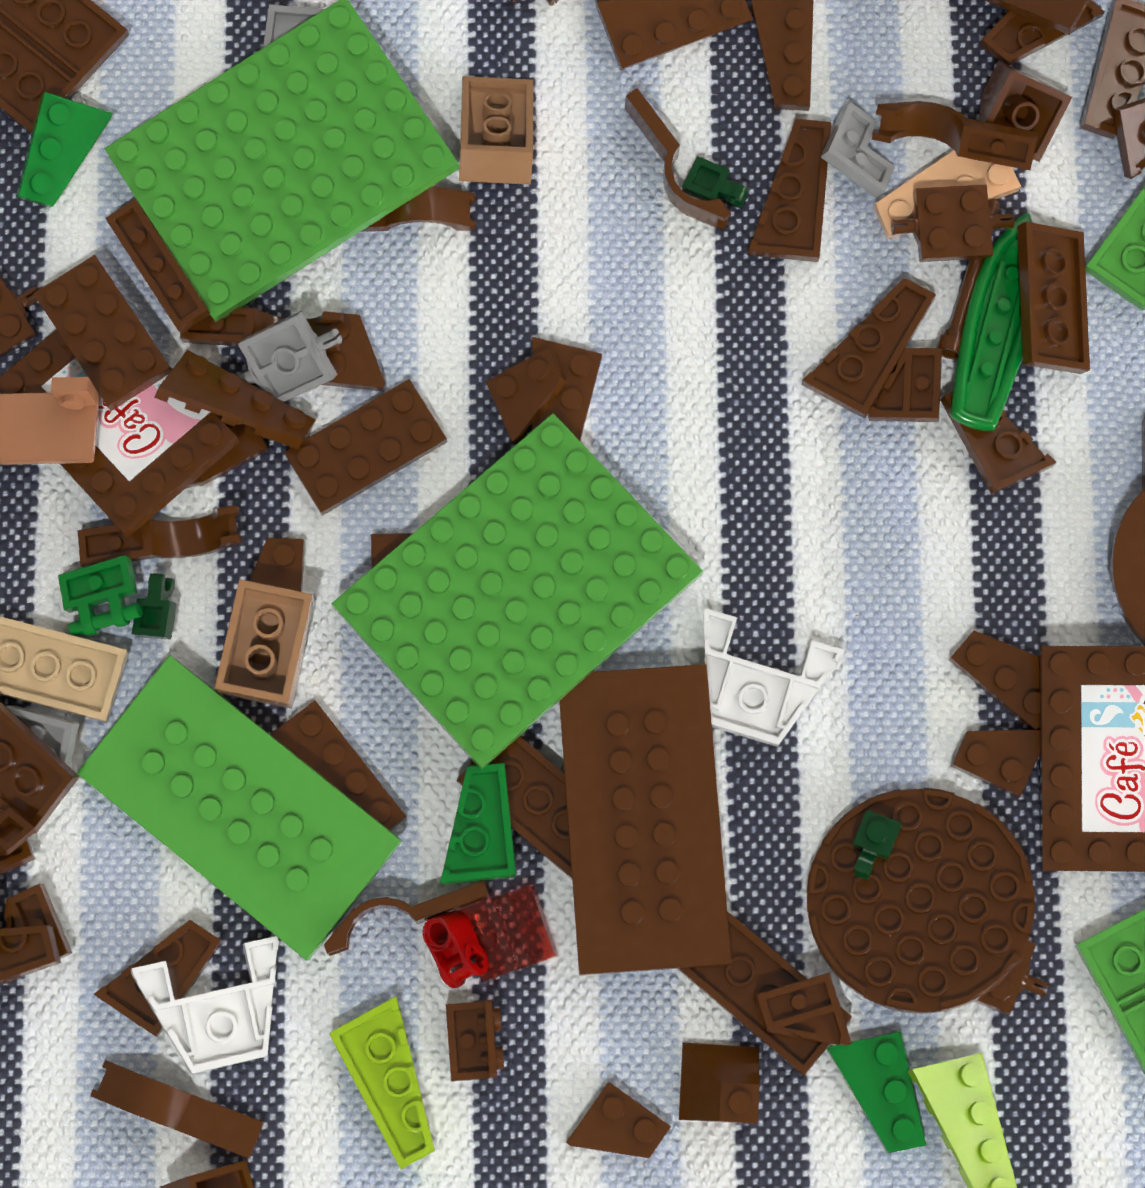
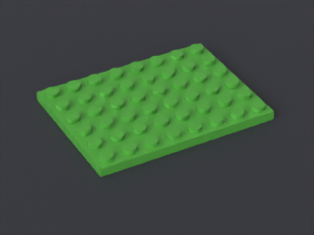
(281, 158)
(517, 590)

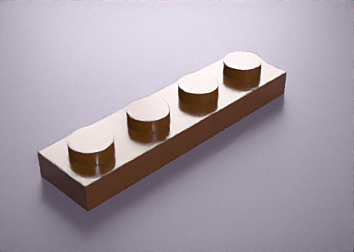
(158, 266)

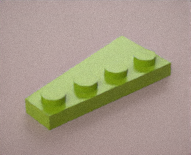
(385, 1075)
(967, 1115)

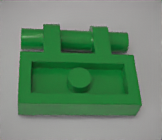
(96, 585)

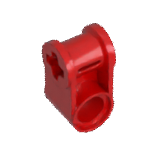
(454, 945)

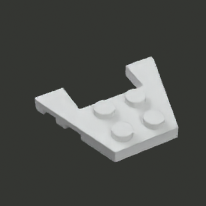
(754, 697)
(220, 1024)

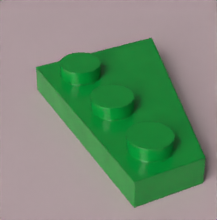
(58, 146)

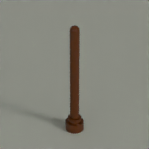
(951, 338)

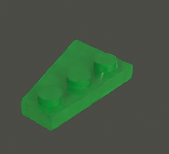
(481, 830)
(882, 1086)

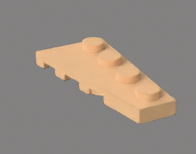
(944, 173)

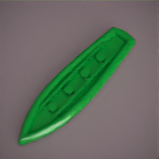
(990, 337)

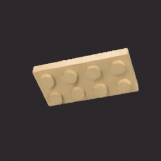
(59, 670)

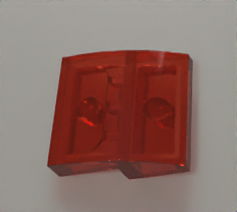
(511, 931)

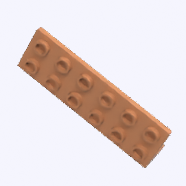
(50, 426)

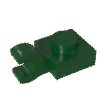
(710, 181)
(157, 610)
(875, 839)

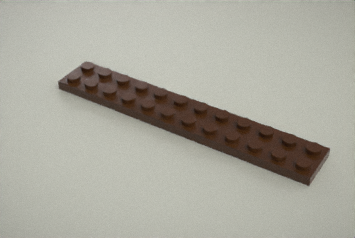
(541, 818)

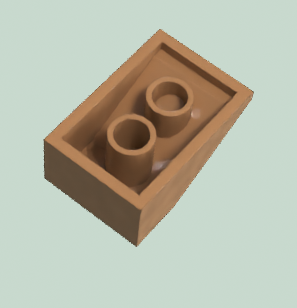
(496, 130)
(264, 644)

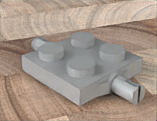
(288, 357)

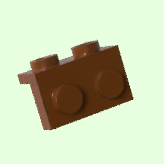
(473, 1040)

